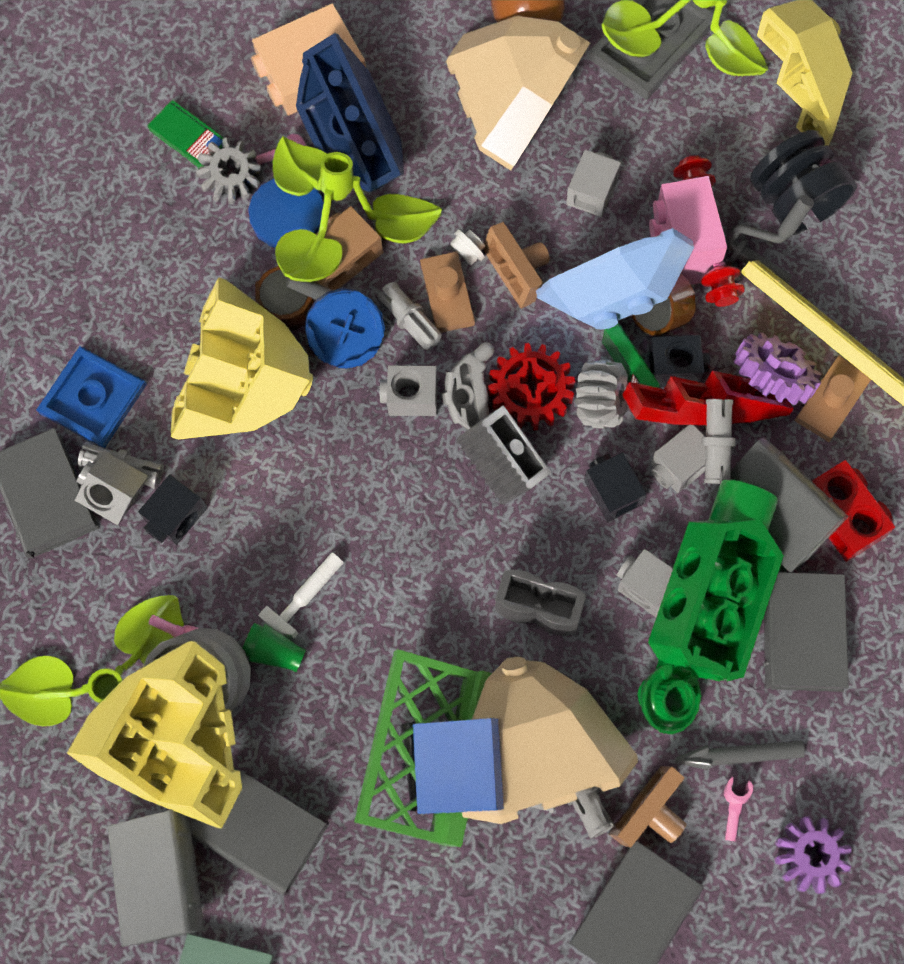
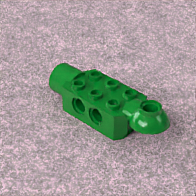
(712, 604)

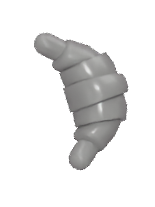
(465, 388)

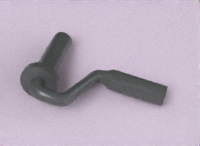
(786, 230)

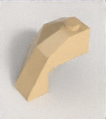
(512, 79)
(549, 738)

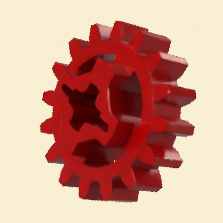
(547, 383)

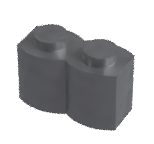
(529, 600)

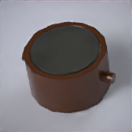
(282, 301)
(670, 313)

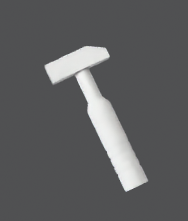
(302, 596)

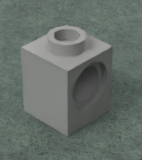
(593, 182)
(421, 377)
(680, 459)
(110, 487)
(644, 580)

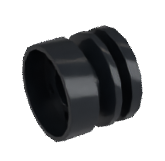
(803, 168)

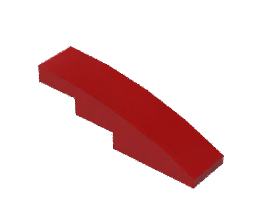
(685, 400)

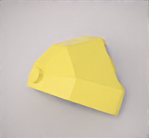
(813, 59)
(242, 370)
(167, 736)

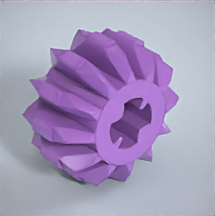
(799, 862)

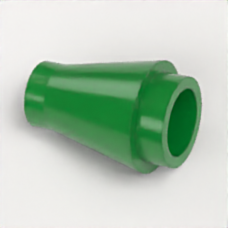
(271, 648)

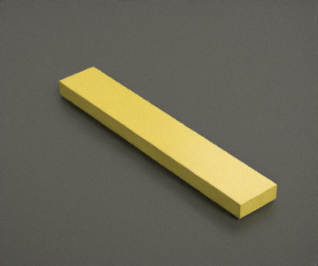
(826, 329)

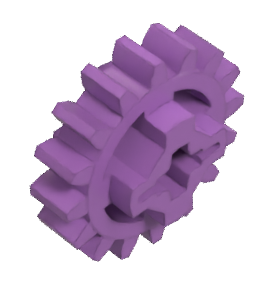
(777, 368)

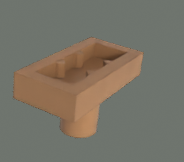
(515, 264)
(447, 292)
(833, 399)
(651, 810)

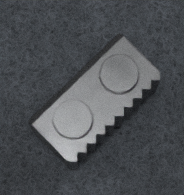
(503, 455)

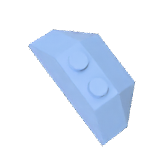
(620, 281)

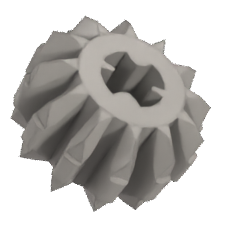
(222, 158)
(600, 394)

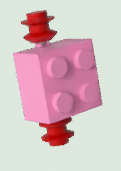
(693, 212)

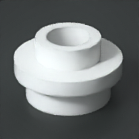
(468, 246)

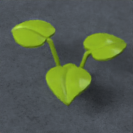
(729, 48)
(311, 256)
(42, 686)

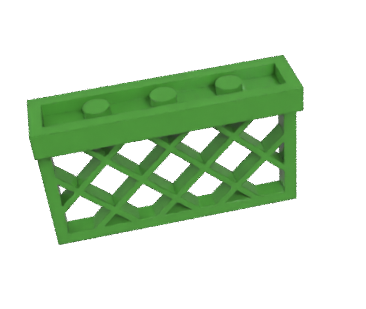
(446, 828)

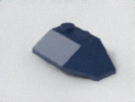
(347, 113)

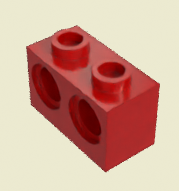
(857, 505)

